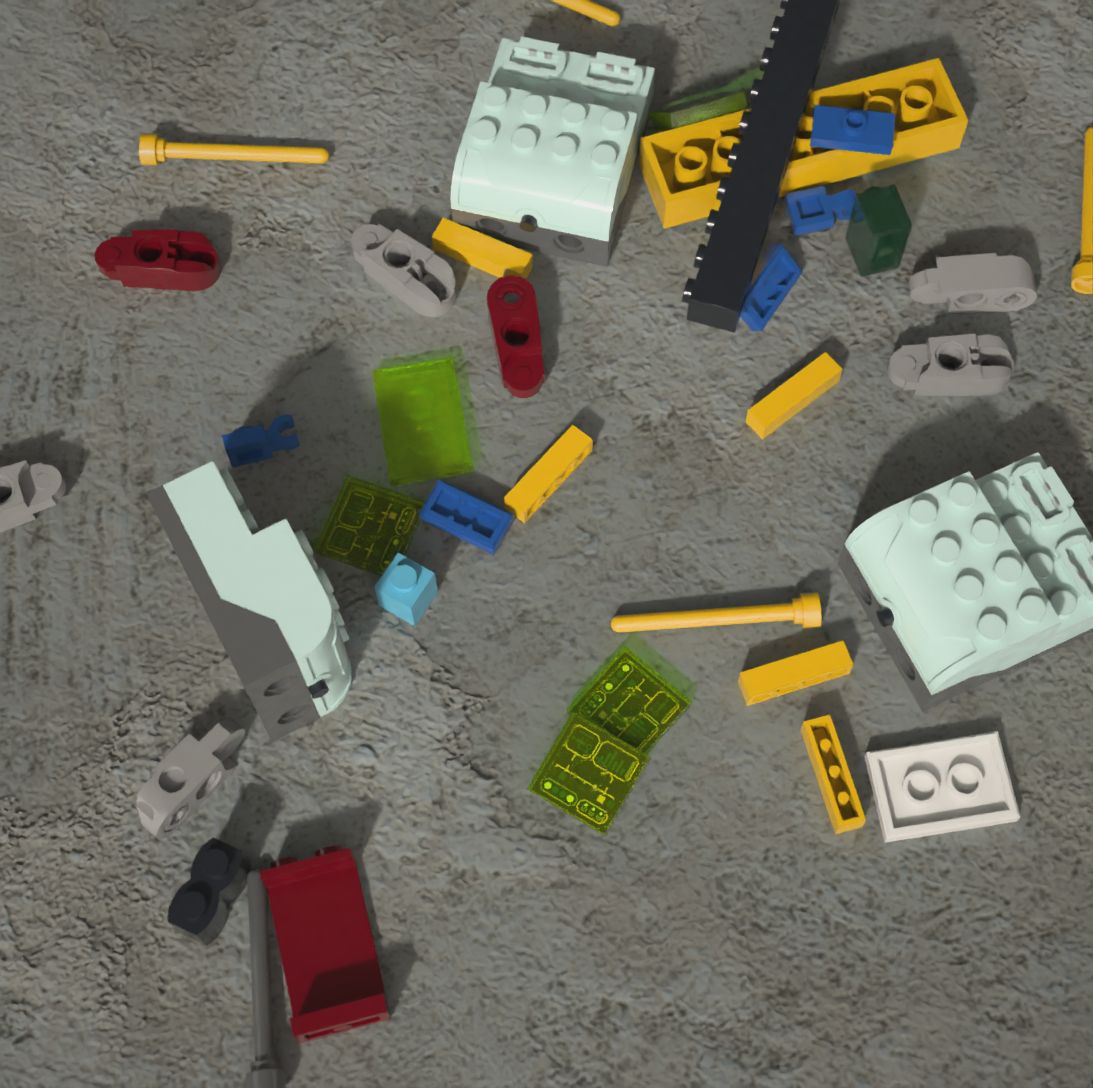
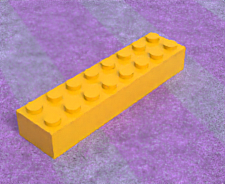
(689, 161)

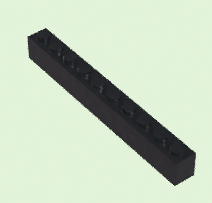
(759, 163)

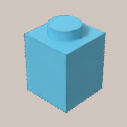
(406, 589)

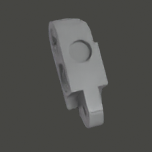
(381, 249)
(976, 283)
(979, 361)
(31, 491)
(187, 778)

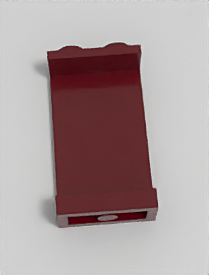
(325, 944)

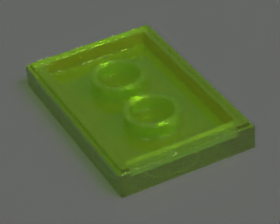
(422, 421)

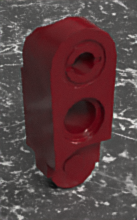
(184, 261)
(520, 364)

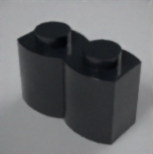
(204, 900)

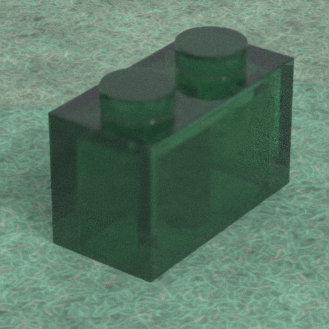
(878, 230)

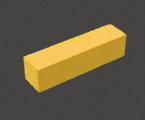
(481, 250)
(793, 395)
(548, 474)
(795, 672)
(833, 774)

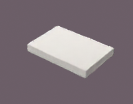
(941, 786)

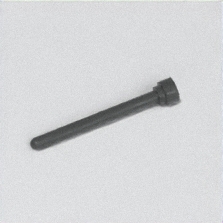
(265, 1070)

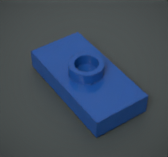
(852, 130)
(769, 286)
(466, 517)

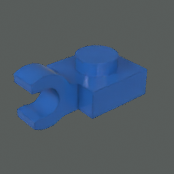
(815, 211)
(255, 444)

